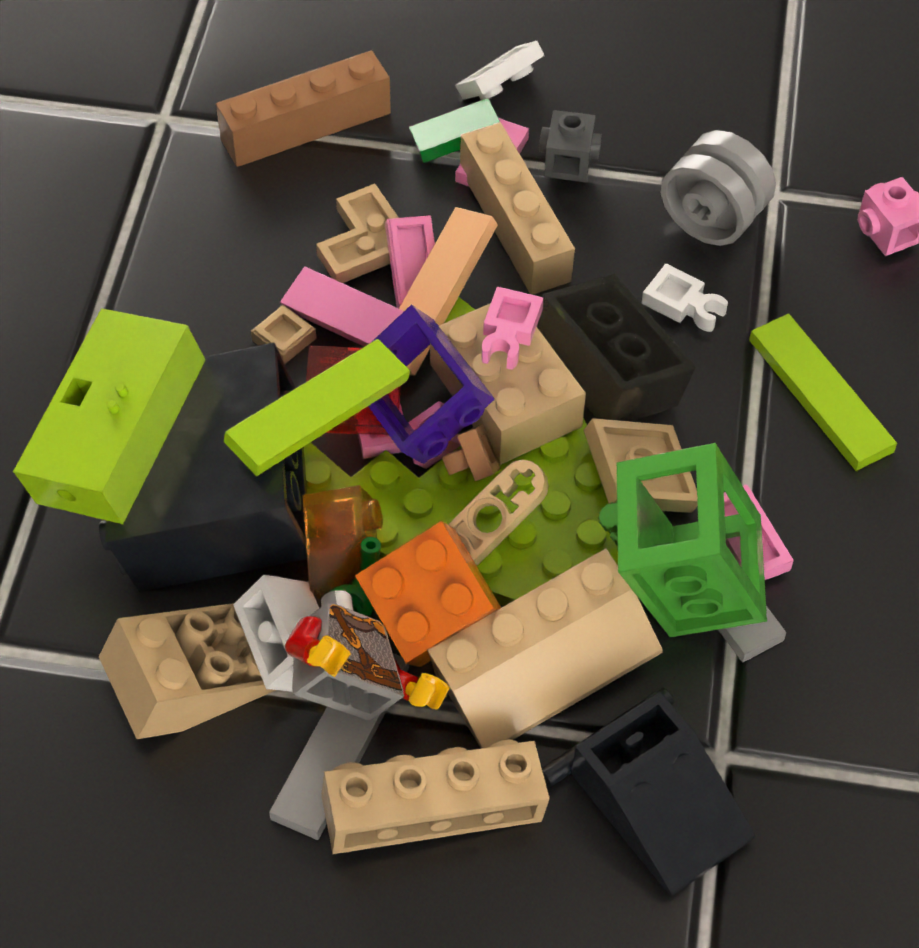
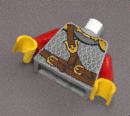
(349, 663)

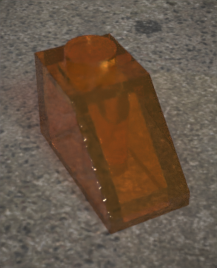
(334, 531)

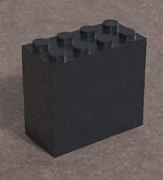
(200, 503)

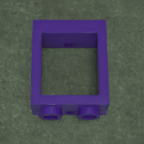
(406, 340)

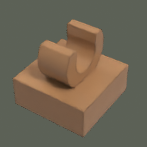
(475, 453)

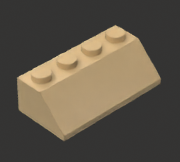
(545, 650)

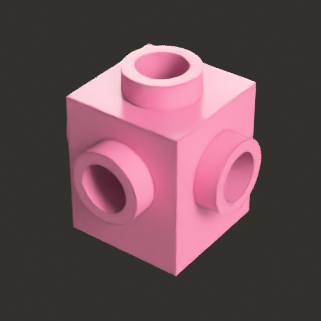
(890, 215)

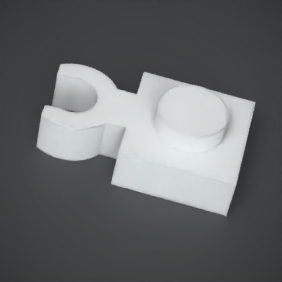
(680, 295)

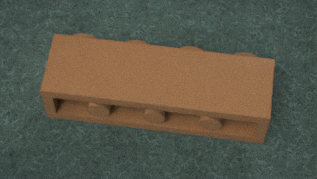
(304, 108)

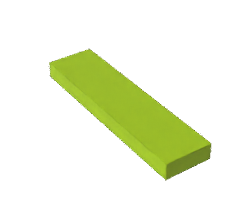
(823, 392)
(316, 407)

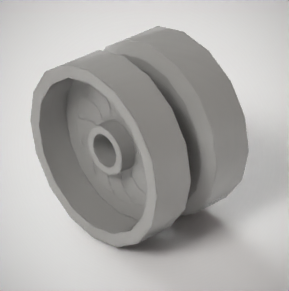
(718, 187)

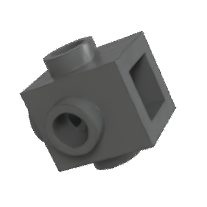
(569, 145)

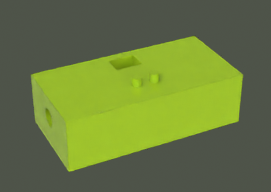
(110, 415)

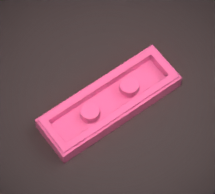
(338, 307)

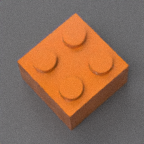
(427, 592)

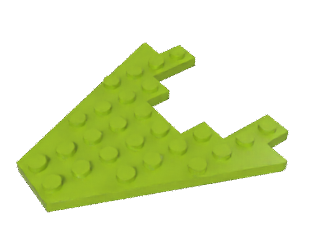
(544, 545)

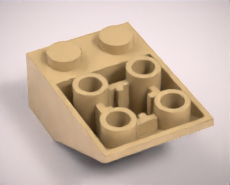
(180, 668)

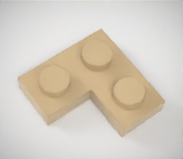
(366, 243)

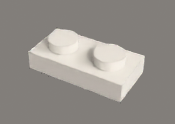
(512, 65)

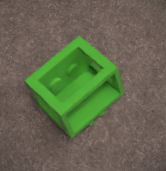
(687, 569)

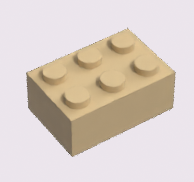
(531, 401)

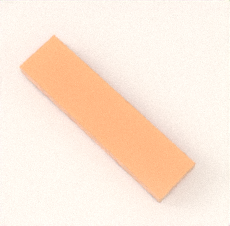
(449, 268)

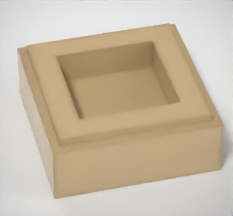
(286, 330)

